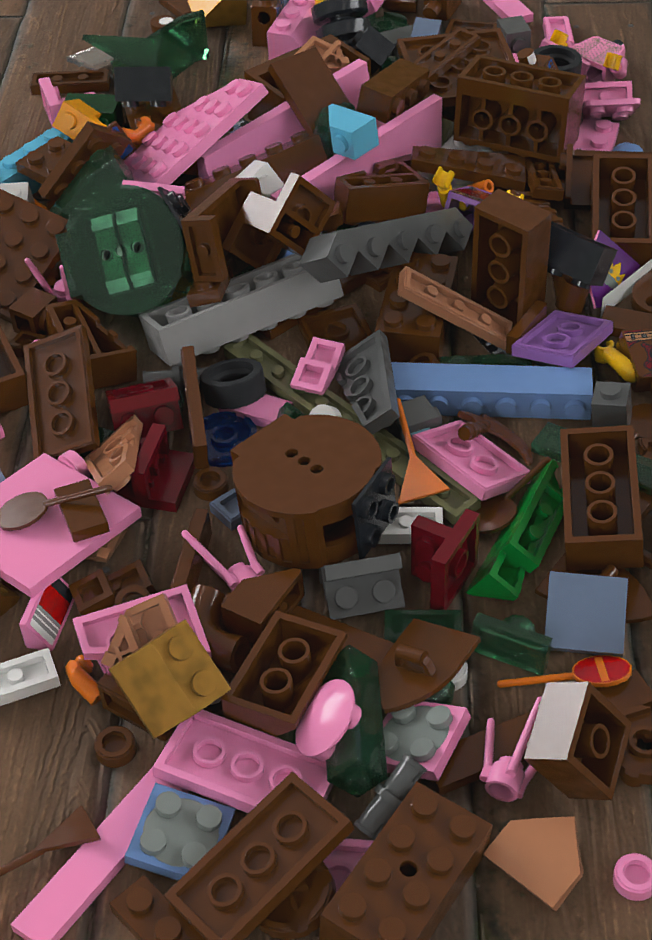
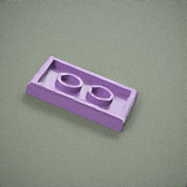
(562, 339)

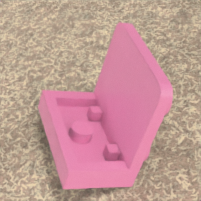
(609, 100)

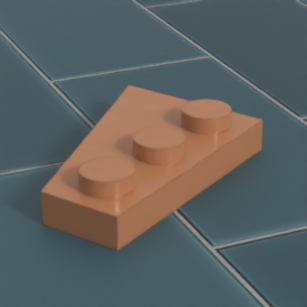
(116, 456)

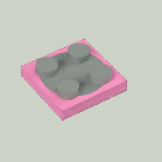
(426, 734)

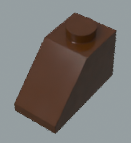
(257, 598)

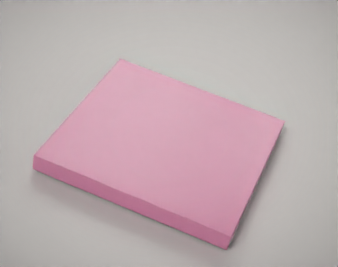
(45, 550)

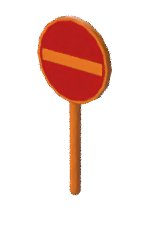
(597, 669)

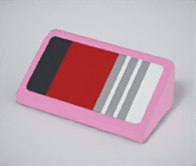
(46, 616)

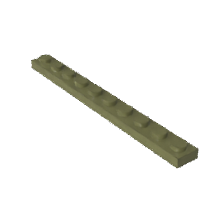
(278, 377)

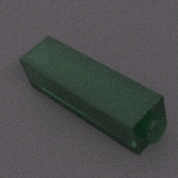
(360, 754)

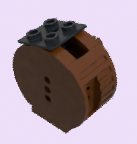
(313, 490)

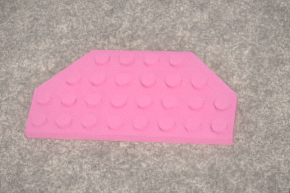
(192, 132)

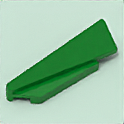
(523, 541)

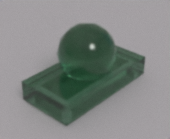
(512, 642)

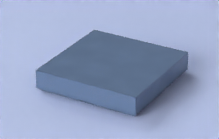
(586, 613)

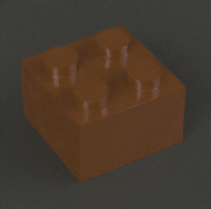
(578, 740)

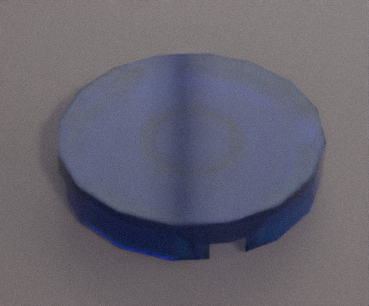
(223, 433)

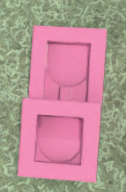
(318, 367)

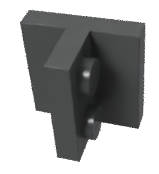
(362, 586)

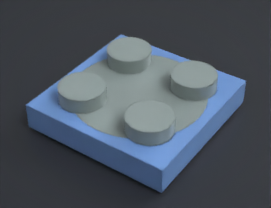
(176, 831)

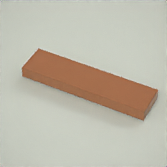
(453, 307)

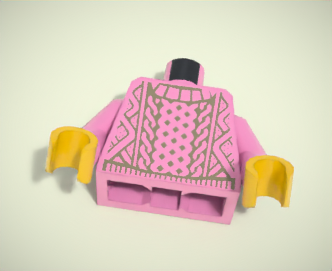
(606, 57)

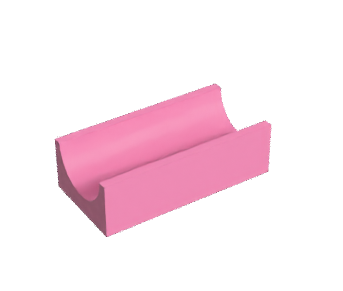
(415, 127)

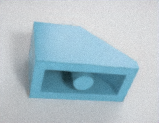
(351, 132)

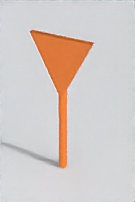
(419, 479)

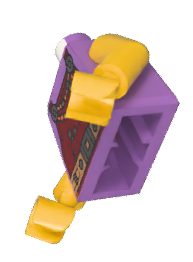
(462, 198)

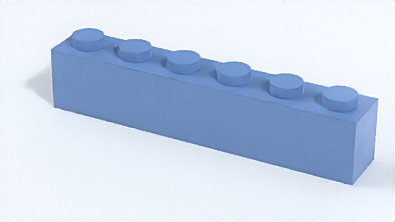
(498, 389)

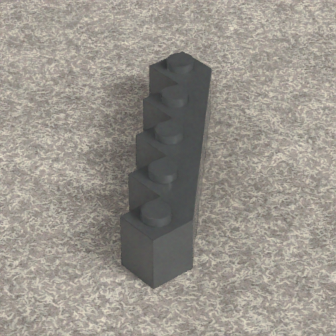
(384, 244)

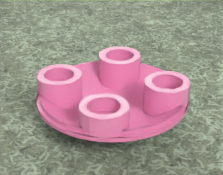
(327, 719)

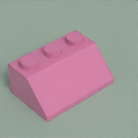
(291, 28)

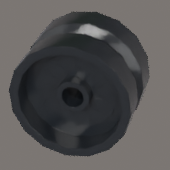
(340, 18)

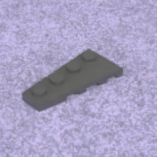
(369, 382)

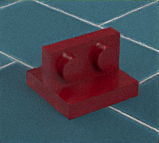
(149, 401)
(159, 473)
(444, 555)

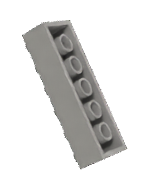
(249, 304)

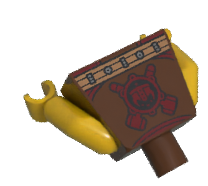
(630, 358)

